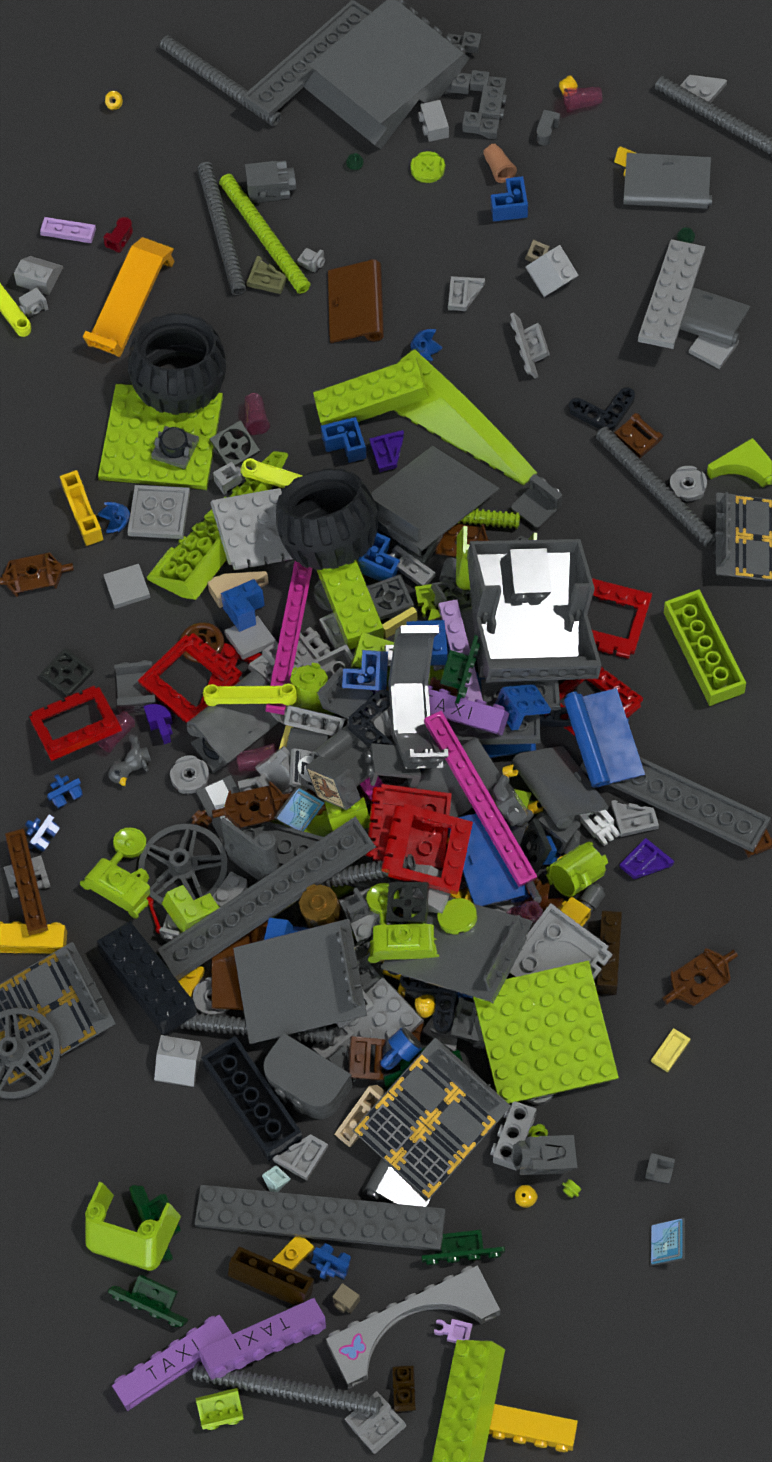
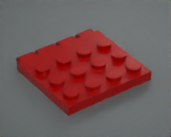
(425, 841)

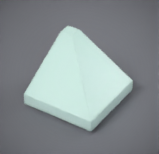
(275, 1179)

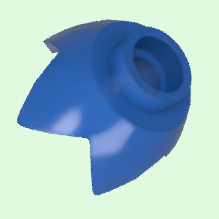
(424, 345)
(116, 514)

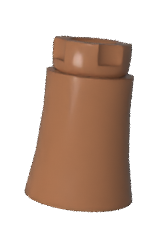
(499, 163)

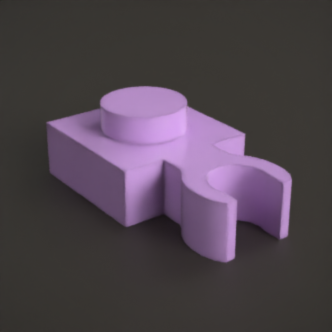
(456, 1331)

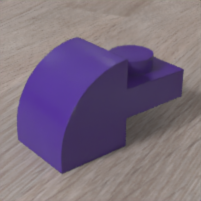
(159, 718)

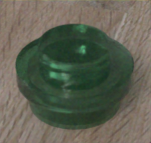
(354, 161)
(686, 235)

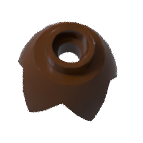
(544, 892)

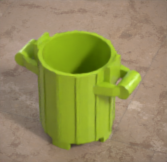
(307, 683)
(577, 869)

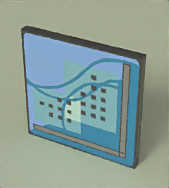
(299, 809)
(667, 1241)

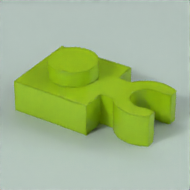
(425, 598)

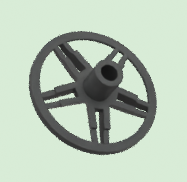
(182, 862)
(15, 1052)

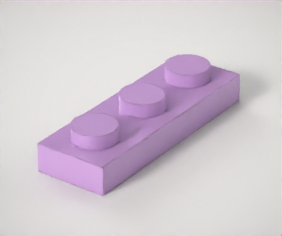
(68, 230)

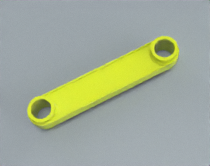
(14, 314)
(267, 473)
(217, 695)

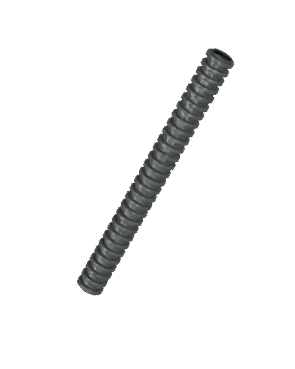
(212, 75)
(714, 113)
(221, 228)
(656, 486)
(363, 873)
(239, 1026)
(292, 1390)

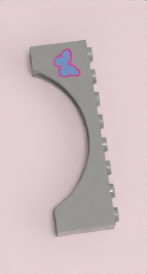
(459, 1293)

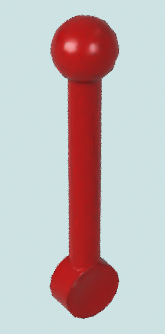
(150, 904)

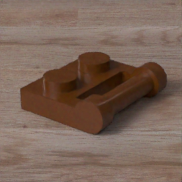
(634, 439)
(360, 1058)

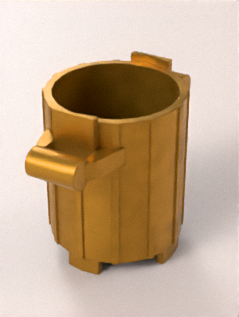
(320, 906)

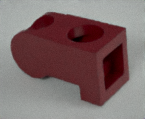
(120, 235)

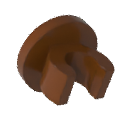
(201, 817)

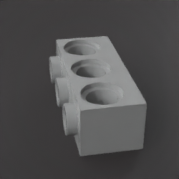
(313, 721)
(512, 1124)

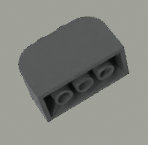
(305, 1079)

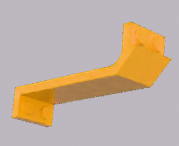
(128, 295)

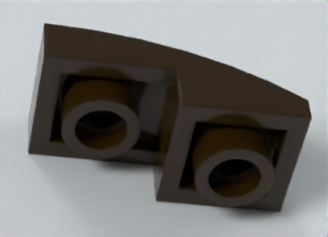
(404, 1388)

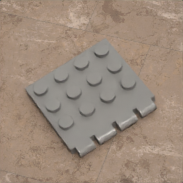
(250, 529)
(559, 942)

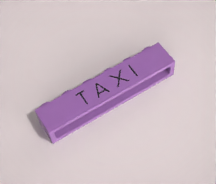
(467, 712)
(262, 1339)
(169, 1364)

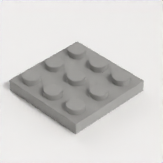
(158, 511)
(386, 1016)

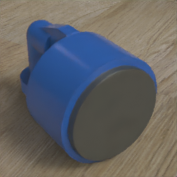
(403, 1046)

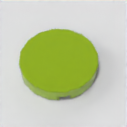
(427, 167)
(457, 916)

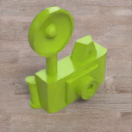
(116, 883)
(398, 940)

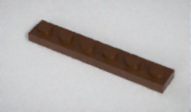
(26, 882)

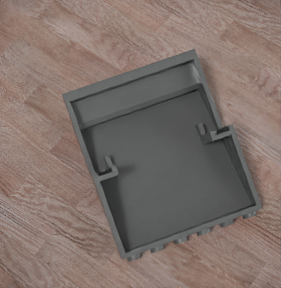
(384, 69)
(532, 636)

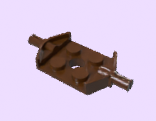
(447, 544)
(47, 574)
(237, 806)
(710, 966)

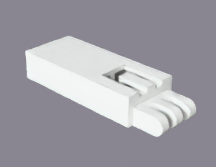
(604, 827)

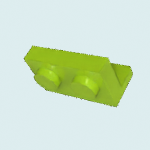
(220, 1409)

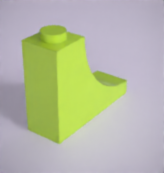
(746, 461)

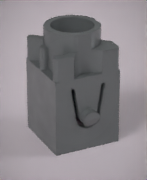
(269, 181)
(545, 1155)

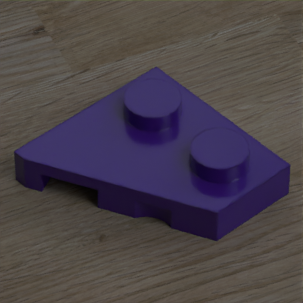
(387, 450)
(645, 860)

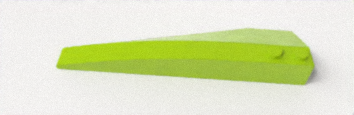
(462, 424)
(201, 554)

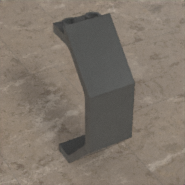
(411, 696)

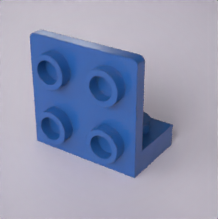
(520, 702)

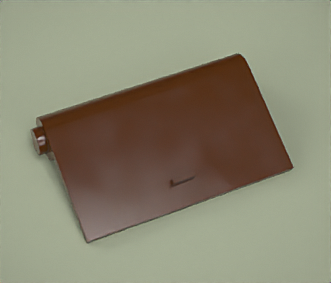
(356, 301)
(224, 974)

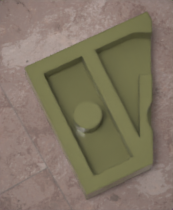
(266, 277)

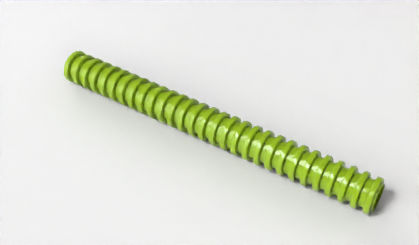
(264, 233)
(492, 518)

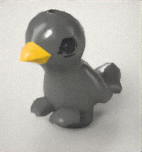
(134, 760)

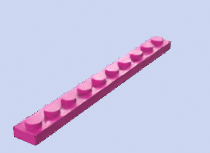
(290, 631)
(480, 799)

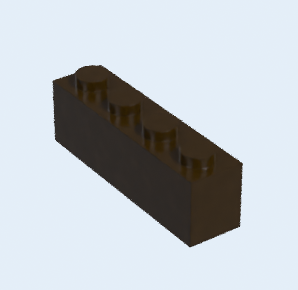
(610, 935)
(270, 1277)

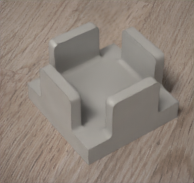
(277, 770)

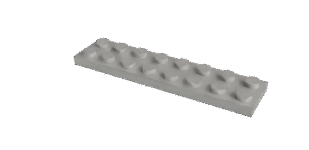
(671, 294)

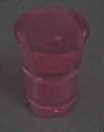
(581, 97)
(255, 415)
(126, 723)
(251, 758)
(528, 910)

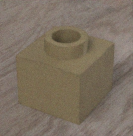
(537, 247)
(345, 1299)

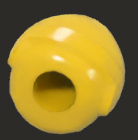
(568, 82)
(109, 100)
(425, 1005)
(529, 1193)

